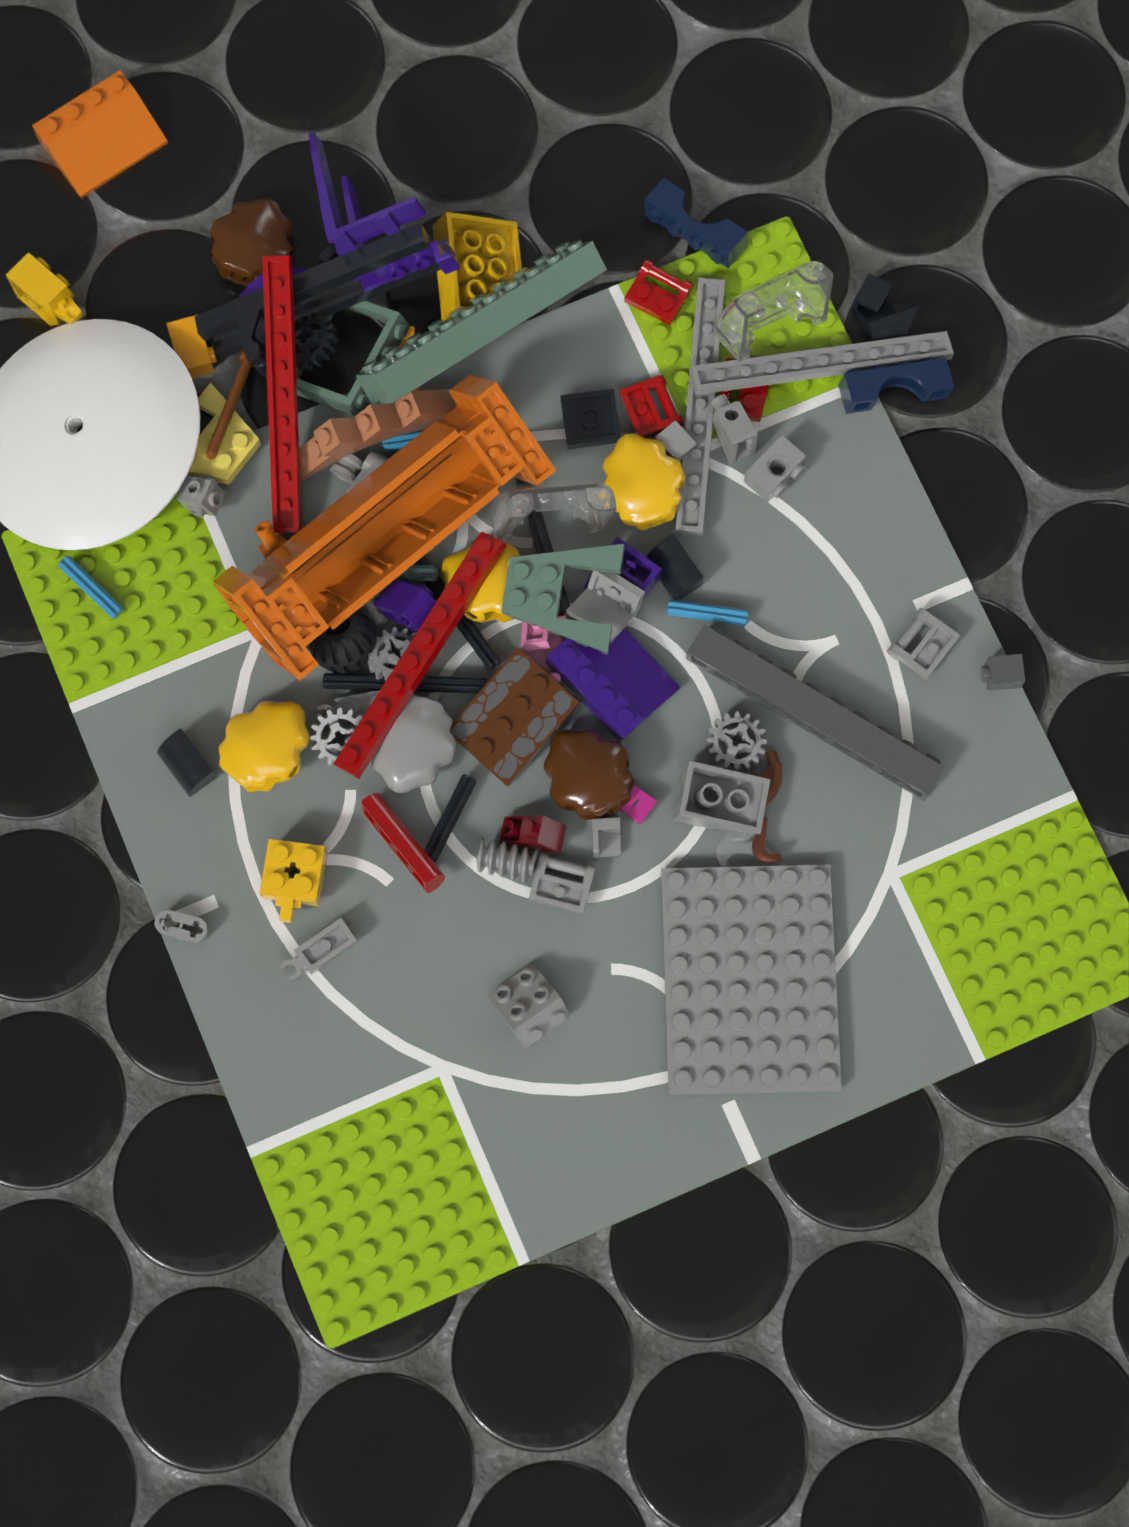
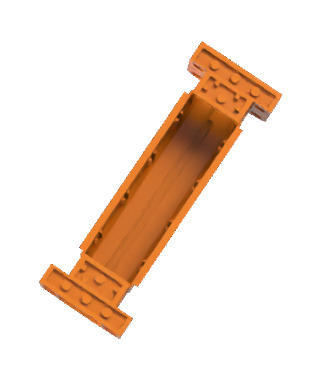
(384, 524)

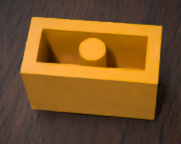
(191, 347)

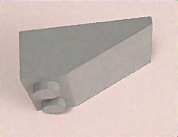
(720, 798)

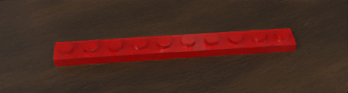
(282, 393)
(419, 655)

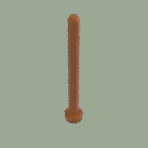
(229, 407)

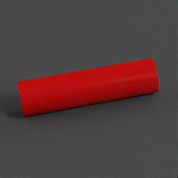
(402, 842)

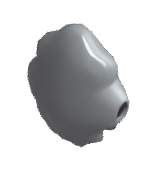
(416, 746)

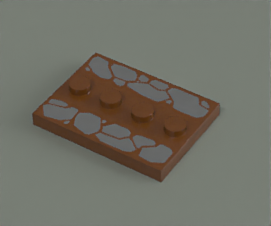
(513, 716)

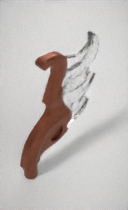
(749, 843)

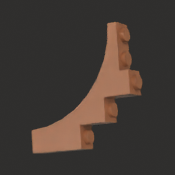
(374, 424)

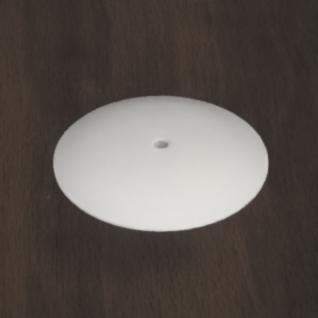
(134, 439)

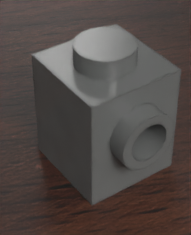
(1003, 672)

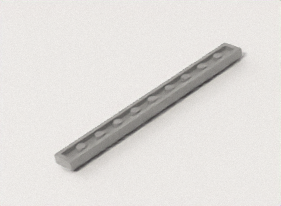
(817, 362)
(700, 410)

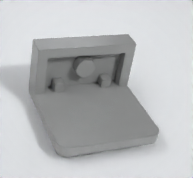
(607, 601)
(529, 1005)

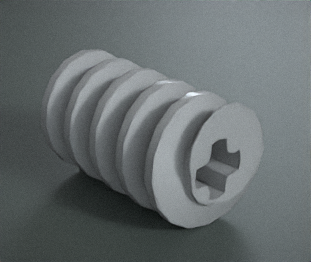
(506, 860)

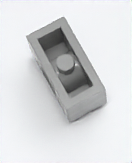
(781, 455)

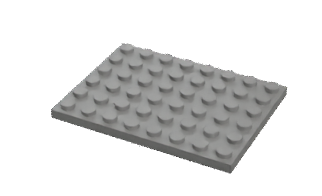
(750, 980)

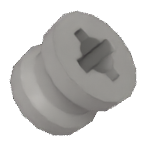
(346, 468)

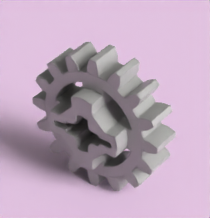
(392, 642)
(727, 737)
(328, 740)

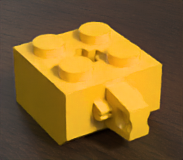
(44, 291)
(304, 887)

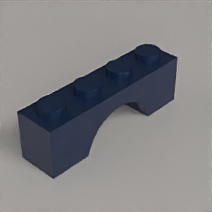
(720, 240)
(926, 379)

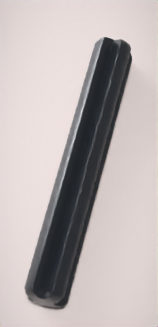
(449, 817)

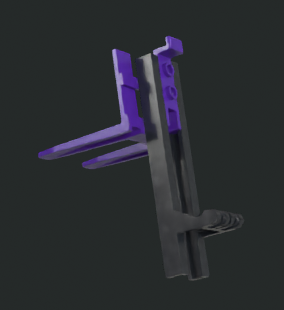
(373, 267)

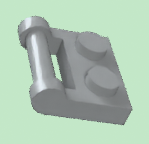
(931, 648)
(558, 891)

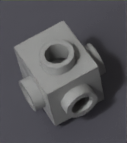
(205, 499)

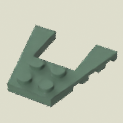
(536, 587)

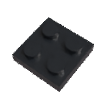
(590, 418)

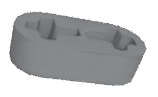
(183, 920)

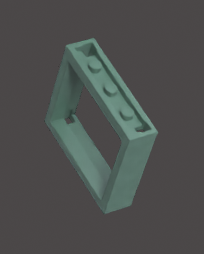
(390, 337)

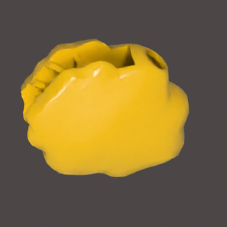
(643, 481)
(489, 599)
(264, 745)

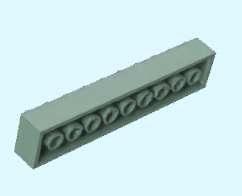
(480, 322)

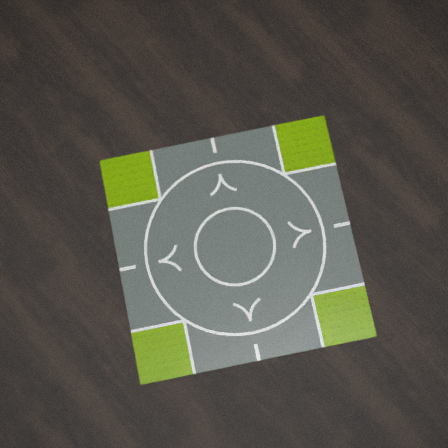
(386, 1088)

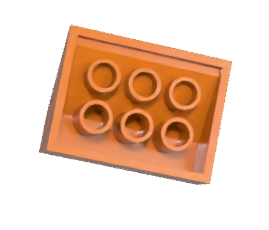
(99, 134)

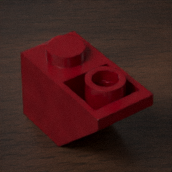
(533, 832)

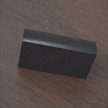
(678, 570)
(185, 762)

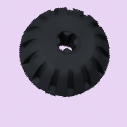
(346, 645)

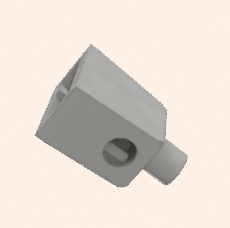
(733, 429)

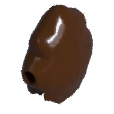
(246, 236)
(588, 773)

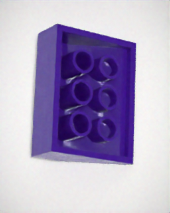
(615, 687)

